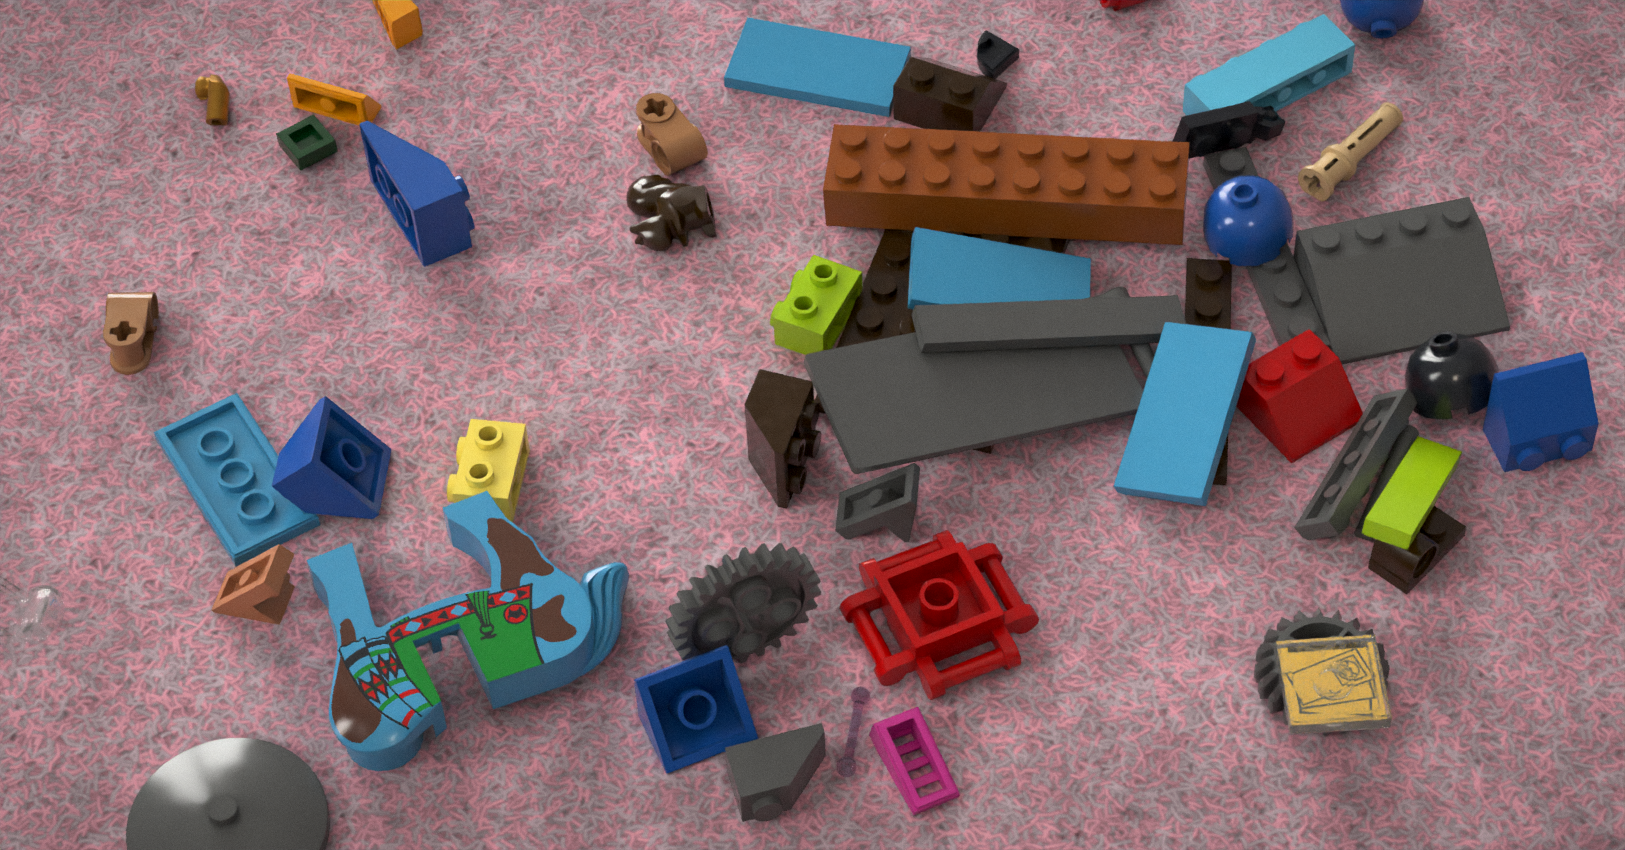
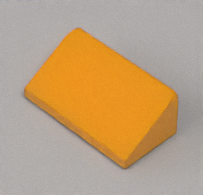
(331, 100)

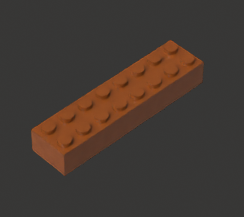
(1007, 184)

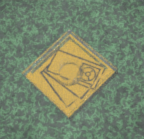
(1332, 684)

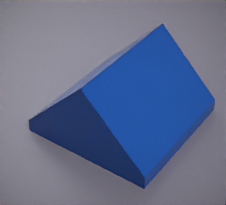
(694, 709)

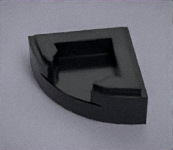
(995, 54)

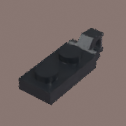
(1227, 128)

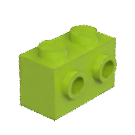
(816, 306)

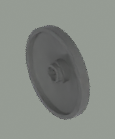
(230, 799)

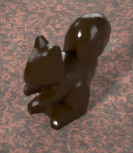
(672, 209)

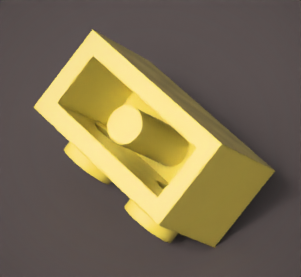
(492, 461)

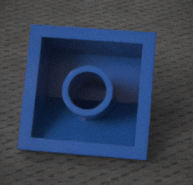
(1541, 413)

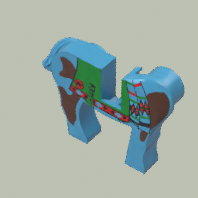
(520, 634)

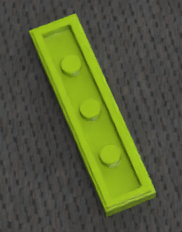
(1411, 493)

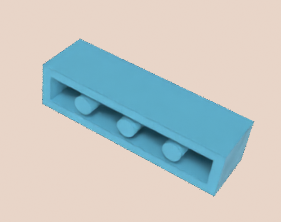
(1276, 70)

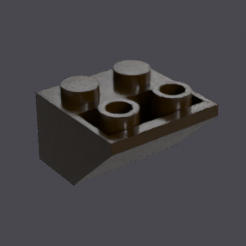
(781, 432)

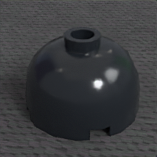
(1450, 375)

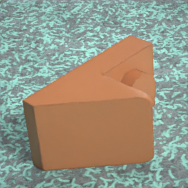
(258, 587)

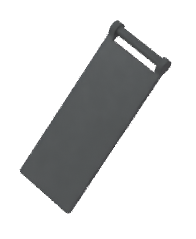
(914, 406)

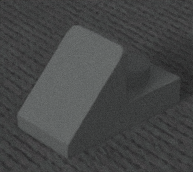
(880, 503)

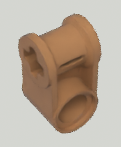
(668, 134)
(130, 329)

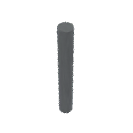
(1397, 453)

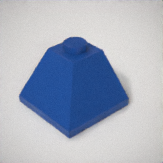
(333, 465)

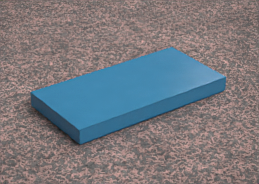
(816, 66)
(976, 270)
(1185, 413)
(230, 477)

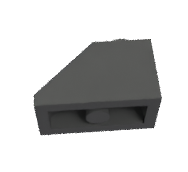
(774, 770)

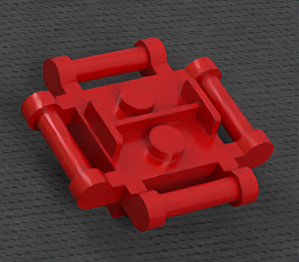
(937, 610)

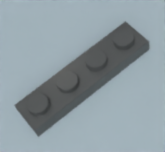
(1356, 465)

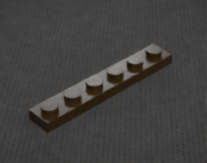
(1209, 305)

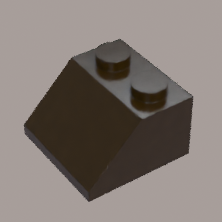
(944, 96)

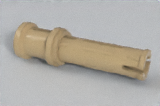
(1340, 160)

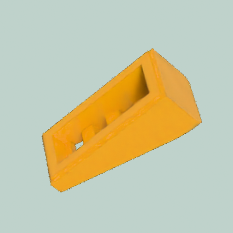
(400, 20)

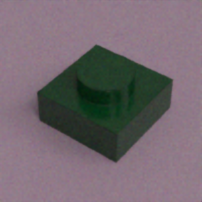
(307, 142)

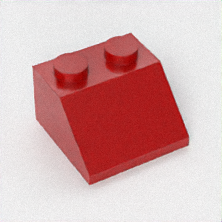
(1299, 396)

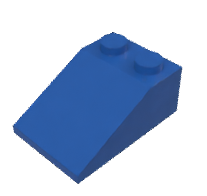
(419, 194)

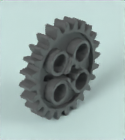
(744, 603)

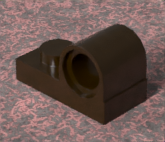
(1408, 567)

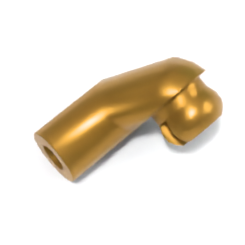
(218, 98)

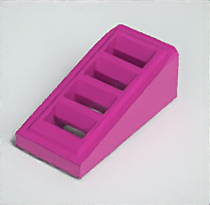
(913, 723)

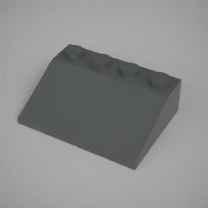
(1401, 279)

